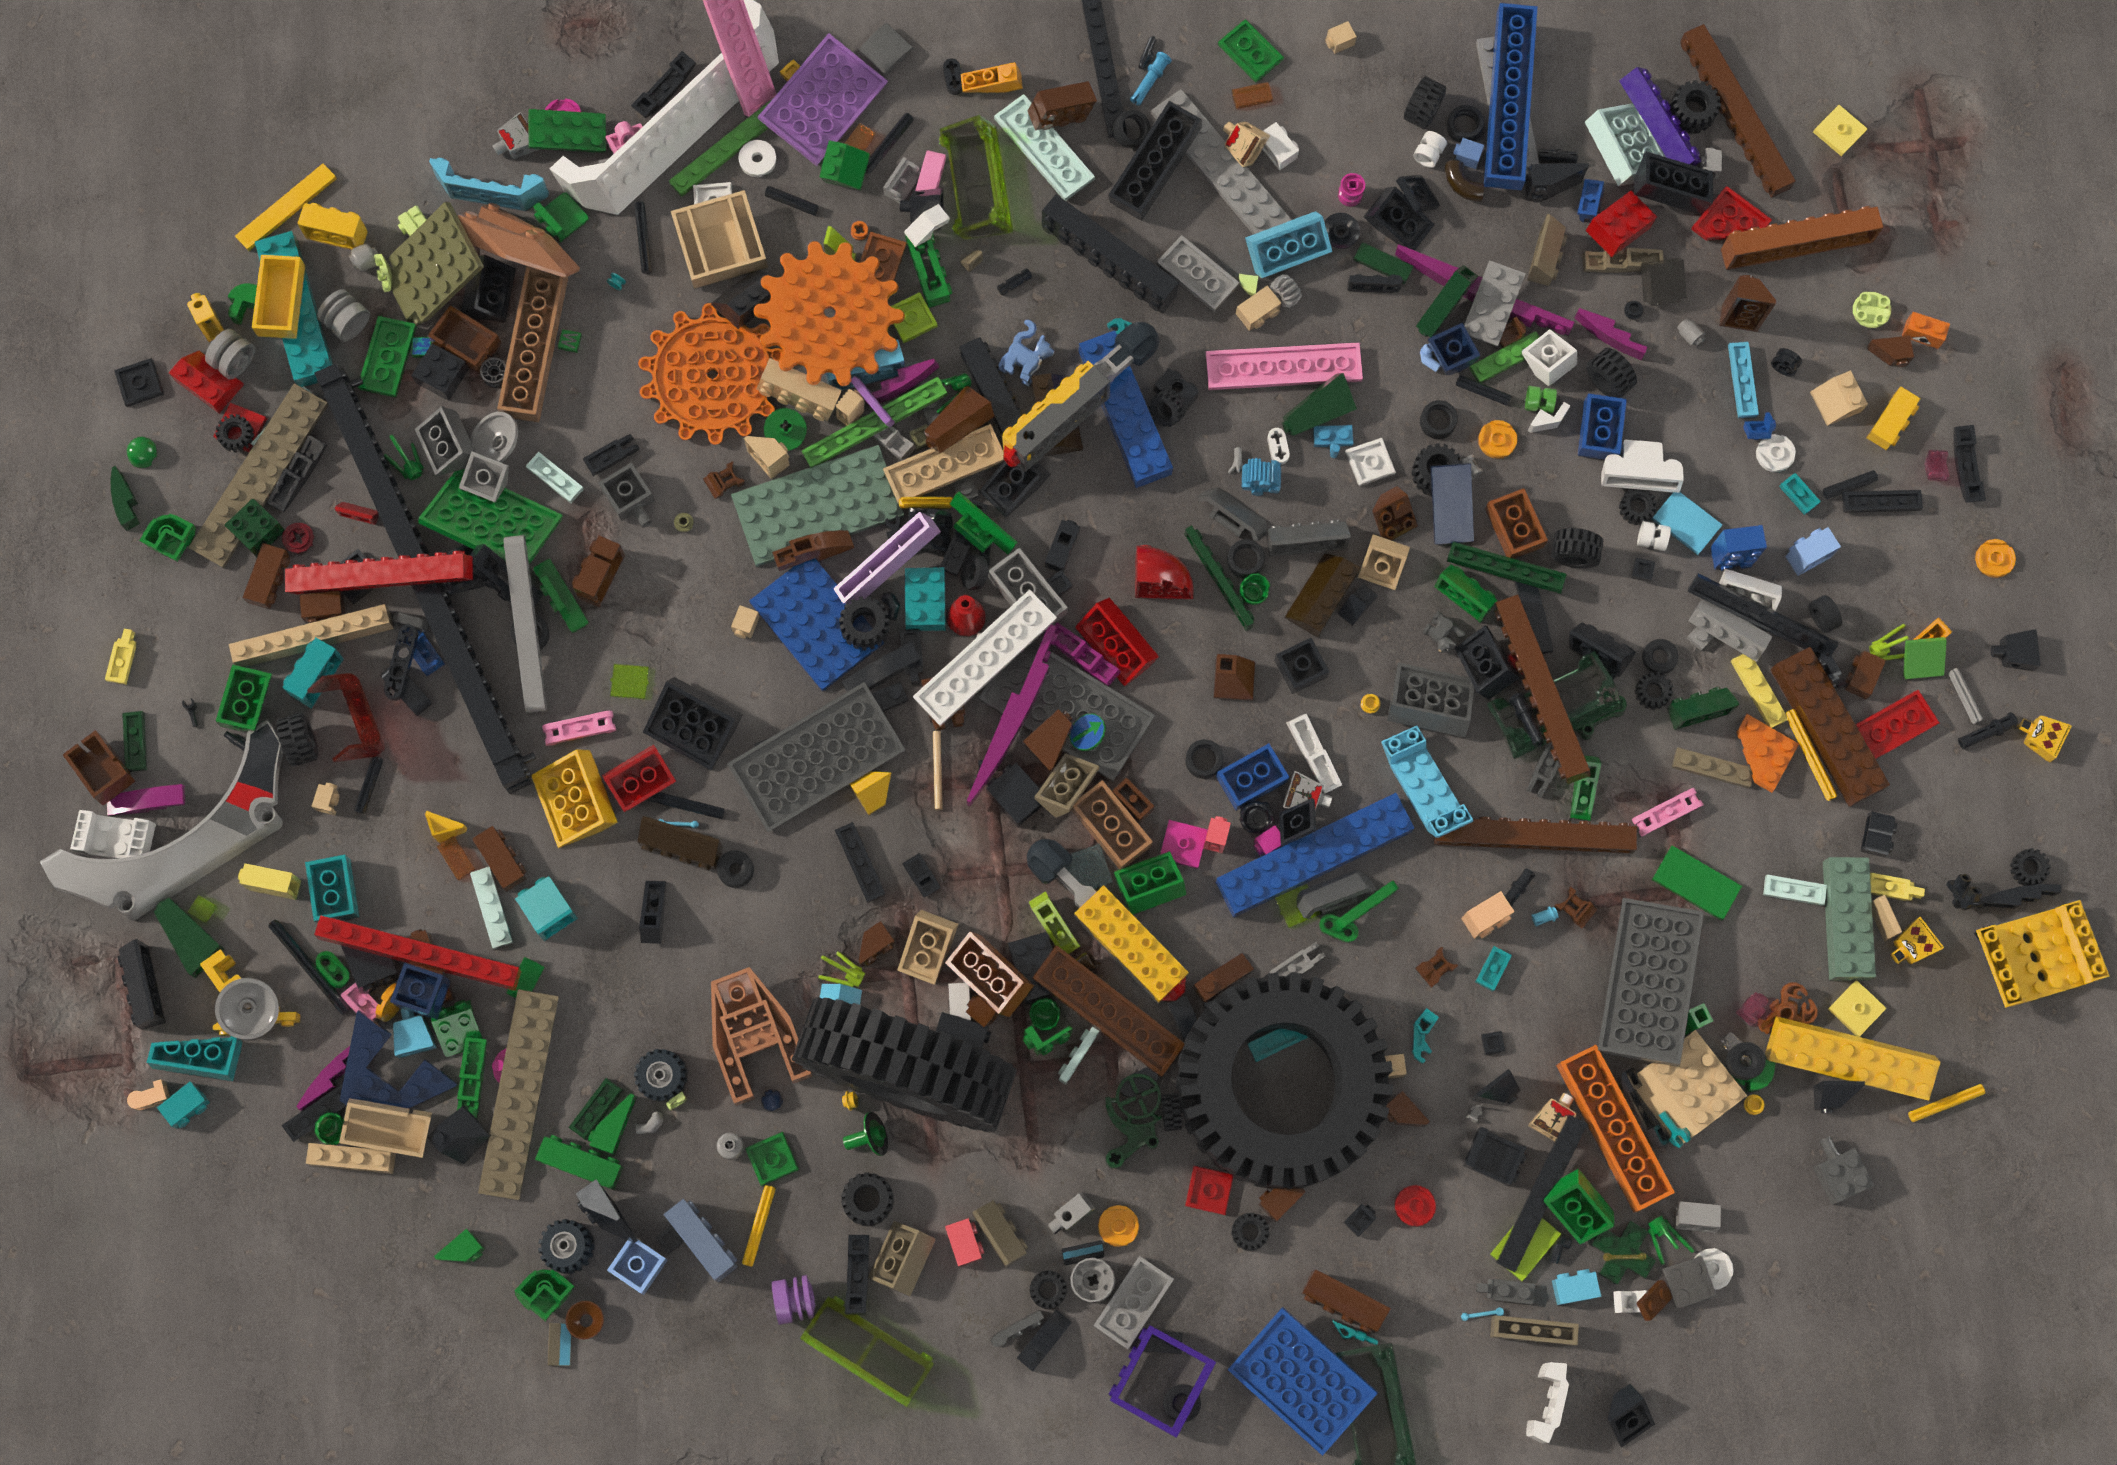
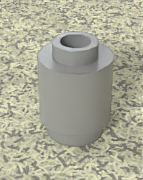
(1691, 332)

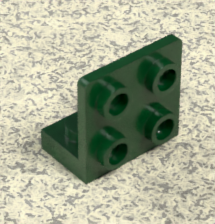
(254, 527)

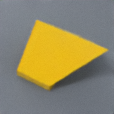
(872, 790)
(443, 828)

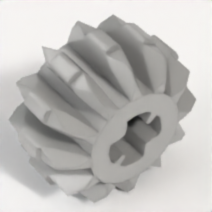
(1286, 290)

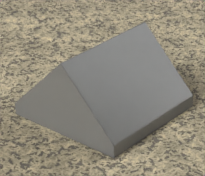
(484, 477)

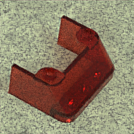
(361, 713)

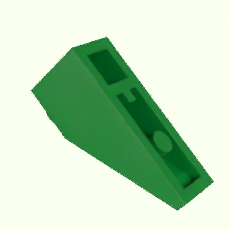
(1585, 791)
(611, 1129)

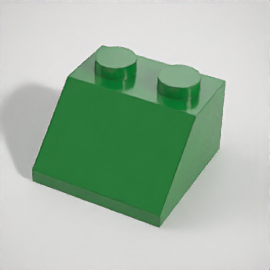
(844, 165)

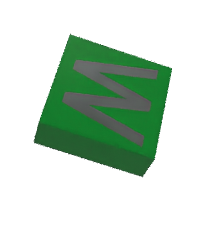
(569, 341)

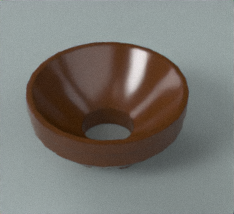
(574, 1316)

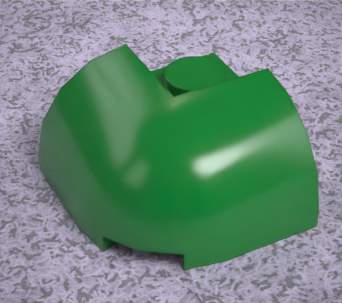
(169, 535)
(544, 1292)

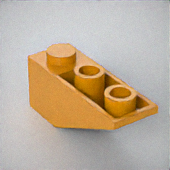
(993, 79)

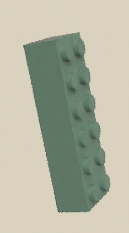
(1849, 919)

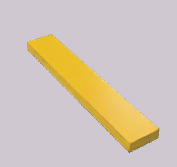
(286, 207)

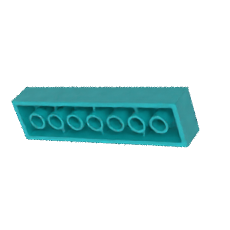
(310, 349)

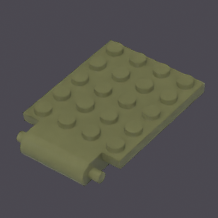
(432, 265)

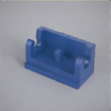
(1590, 199)
(426, 655)

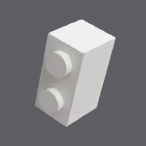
(1280, 147)

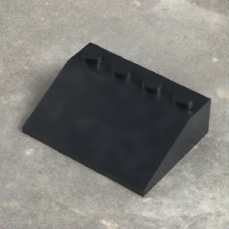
(692, 723)

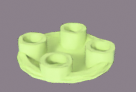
(383, 272)
(1872, 309)

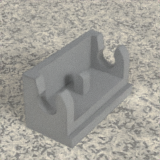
(902, 181)
(1698, 1217)

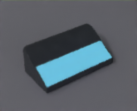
(1077, 1253)

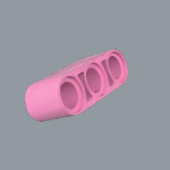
(931, 171)

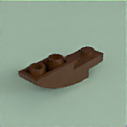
(812, 546)

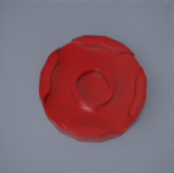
(1415, 1205)

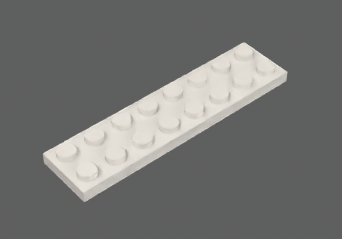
(984, 657)

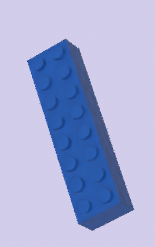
(1130, 418)

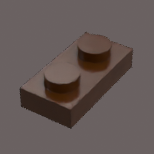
(1654, 1300)

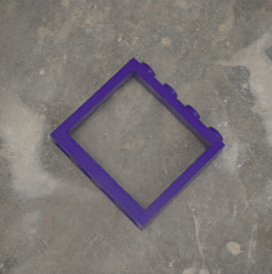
(1126, 1371)

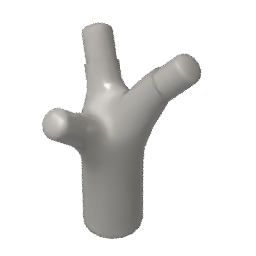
(1237, 464)

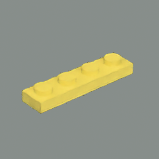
(1759, 690)

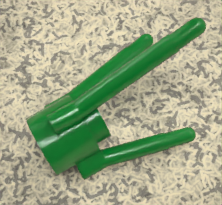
(958, 384)
(411, 469)
(1660, 1227)

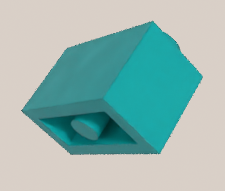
(183, 1105)

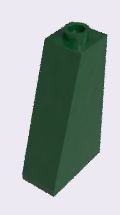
(1446, 301)
(1321, 406)
(186, 936)

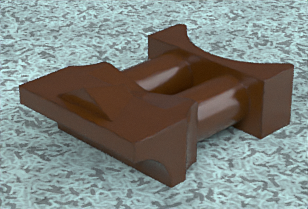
(717, 486)
(1582, 914)
(1427, 969)

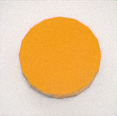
(1497, 439)
(1995, 558)
(387, 1010)
(1118, 1226)

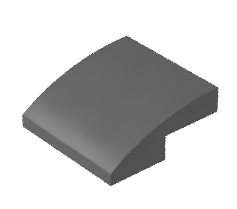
(886, 48)

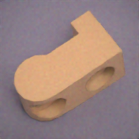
(150, 1097)

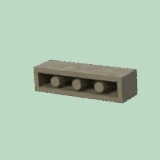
(1534, 1330)

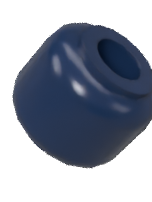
(771, 1100)

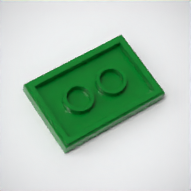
(1250, 51)

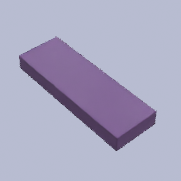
(872, 401)

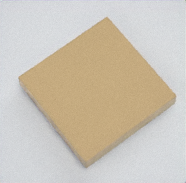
(1885, 918)

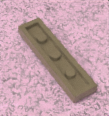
(1712, 768)

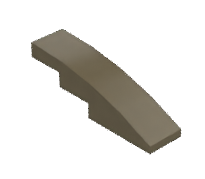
(1623, 261)

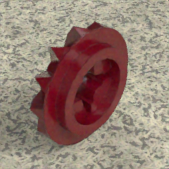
(302, 530)

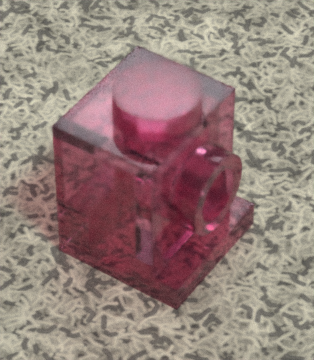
(1753, 1008)

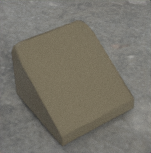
(972, 260)

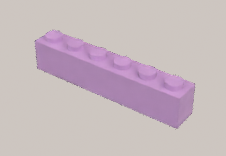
(887, 558)

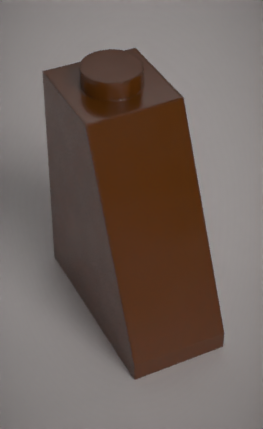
(1050, 738)

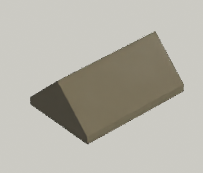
(1066, 784)

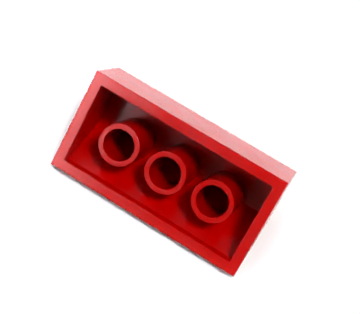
(1117, 640)

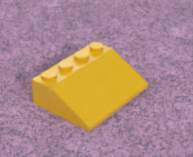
(574, 798)

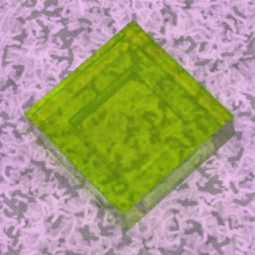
(202, 909)

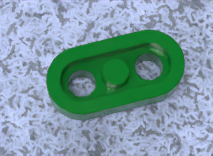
(1335, 932)
(333, 970)

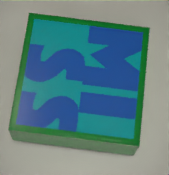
(420, 346)

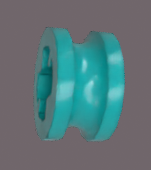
(616, 281)

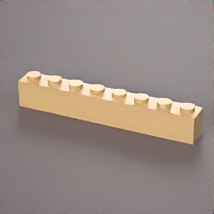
(295, 639)

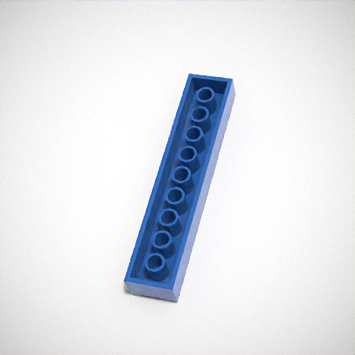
(1510, 96)
(1314, 855)

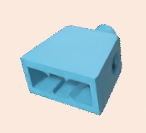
(412, 1035)

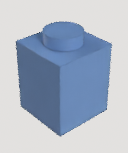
(1468, 152)

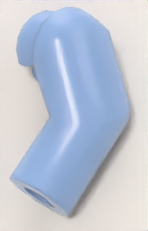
(1427, 358)

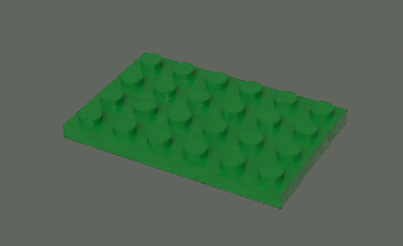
(481, 521)

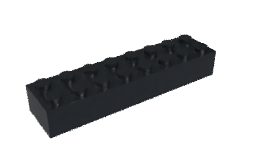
(1109, 254)

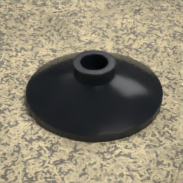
(1346, 224)

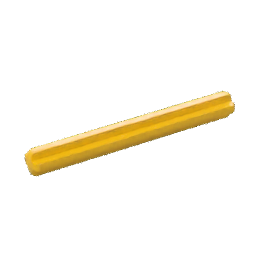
(1811, 755)

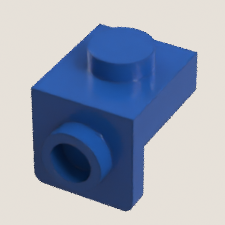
(1760, 429)

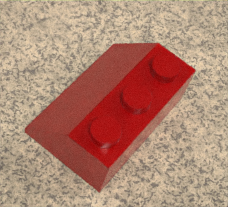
(205, 381)
(638, 778)

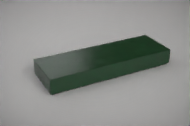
(1382, 262)
(134, 741)
(595, 1108)

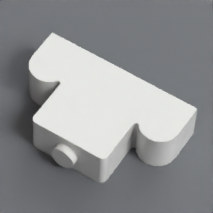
(1642, 468)

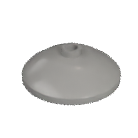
(495, 436)
(244, 1022)

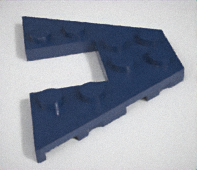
(365, 1085)

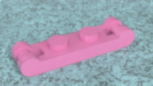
(578, 727)
(1667, 812)

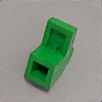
(241, 297)
(1697, 1018)
(1761, 1080)

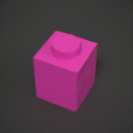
(1268, 841)

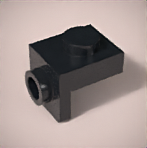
(1360, 1219)

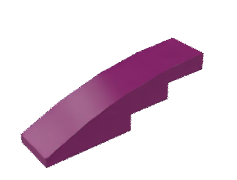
(1603, 329)
(907, 379)
(1085, 656)
(146, 799)
(325, 1080)

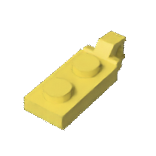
(121, 658)
(1894, 887)

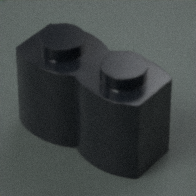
(1878, 834)

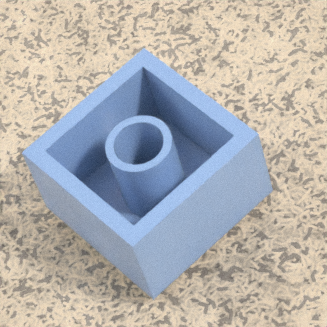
(1812, 551)
(637, 1265)

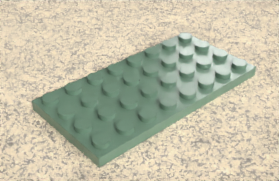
(831, 496)

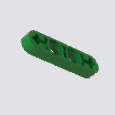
(1366, 905)

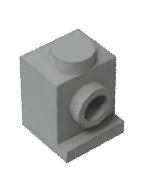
(1712, 161)

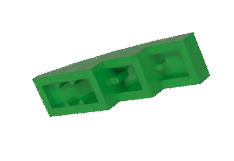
(472, 1074)

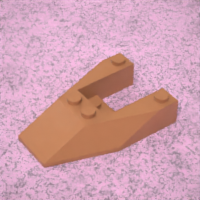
(516, 240)
(745, 1022)

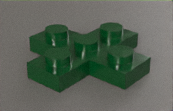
(1625, 1245)

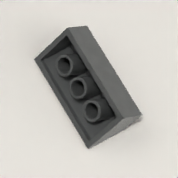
(1307, 538)

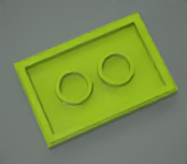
(1540, 1243)

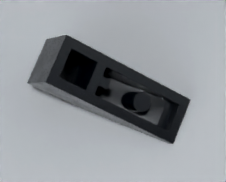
(652, 912)
(1044, 1340)

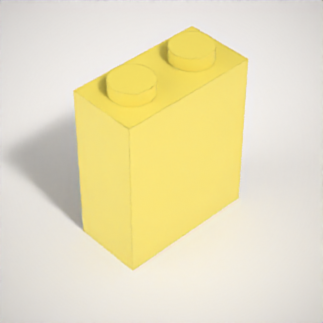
(269, 881)

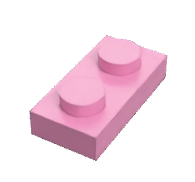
(361, 1002)

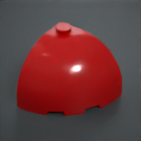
(1161, 575)

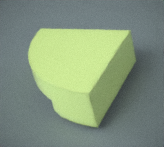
(1248, 283)
(676, 1101)

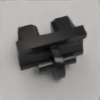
(1964, 895)

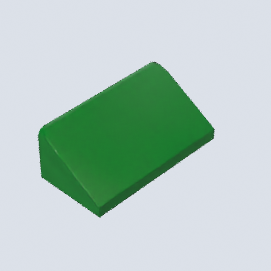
(529, 976)

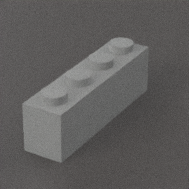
(1730, 629)

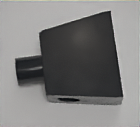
(922, 201)
(2019, 650)

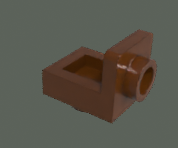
(1513, 332)

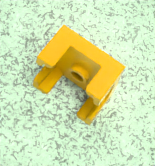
(215, 968)

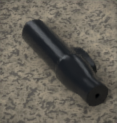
(1147, 54)
(236, 740)

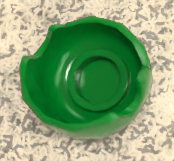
(141, 452)
(1254, 589)
(1044, 1013)
(329, 1128)

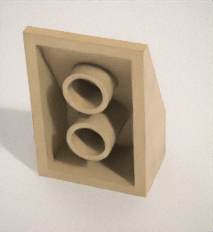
(927, 946)

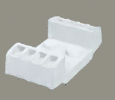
(111, 836)
(1557, 1394)

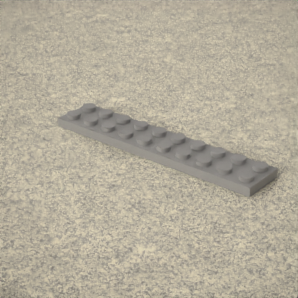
(1231, 180)

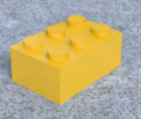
(332, 226)

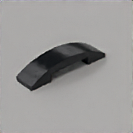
(666, 86)
(1967, 464)
(1654, 1133)
(857, 1275)

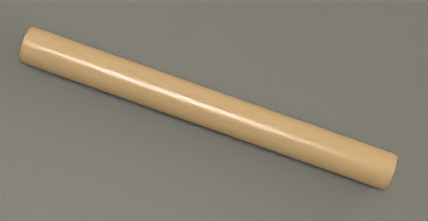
(937, 770)

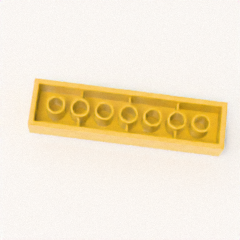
(1852, 1058)

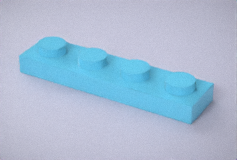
(1743, 380)

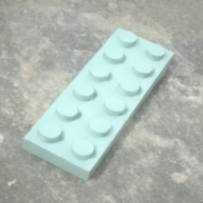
(1045, 150)

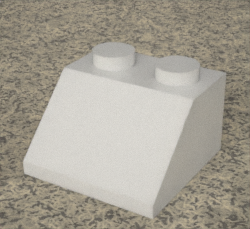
(1550, 357)

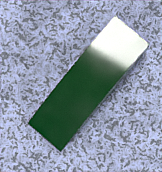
(123, 500)

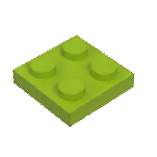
(917, 318)

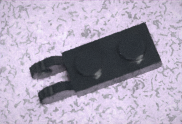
(1374, 283)
(609, 455)

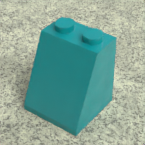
(545, 908)

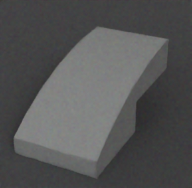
(895, 443)

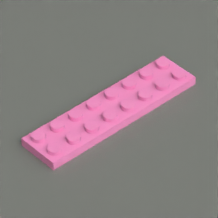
(741, 53)
(1282, 366)

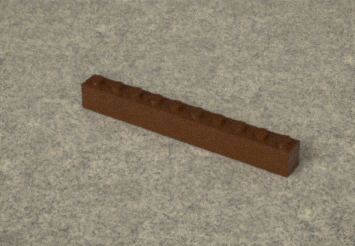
(1738, 111)
(1543, 690)
(1544, 835)

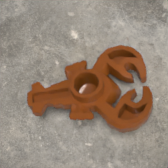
(1789, 1008)

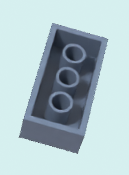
(698, 1237)

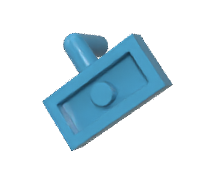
(1333, 437)

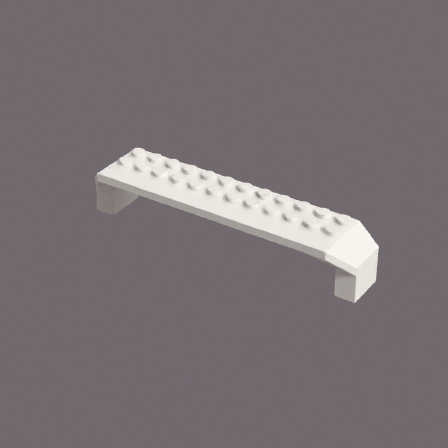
(666, 136)

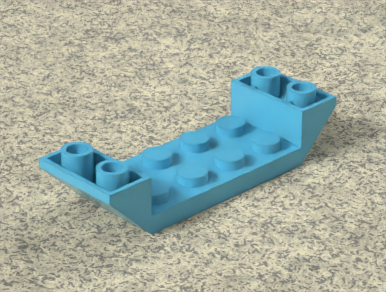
(474, 190)
(1424, 783)

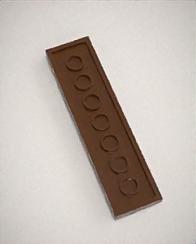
(1108, 1011)

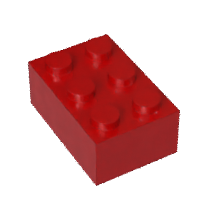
(1621, 223)

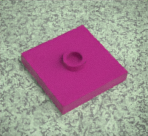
(1184, 843)

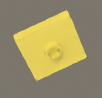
(1840, 130)
(1857, 1008)

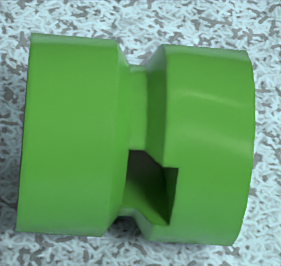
(1534, 396)

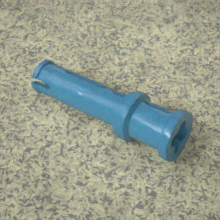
(1154, 71)

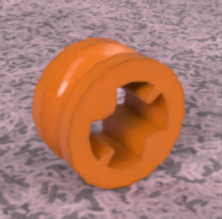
(861, 236)

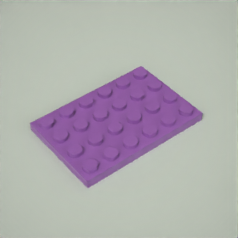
(822, 99)

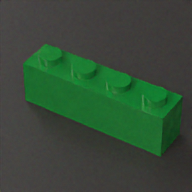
(578, 1162)

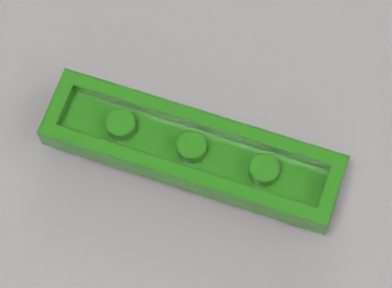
(1502, 359)

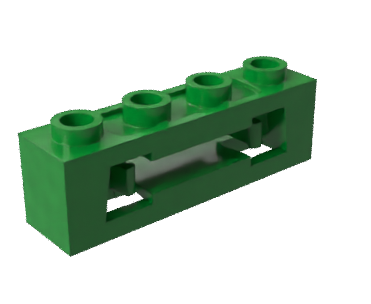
(937, 295)

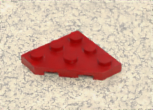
(1729, 214)

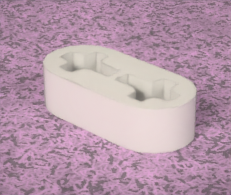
(1273, 446)

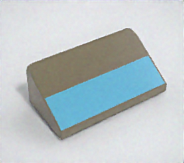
(559, 1345)

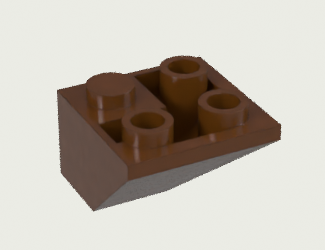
(1394, 514)
(1234, 677)

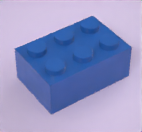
(1601, 426)
(1738, 547)
(1252, 777)

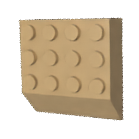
(719, 239)
(1694, 1091)

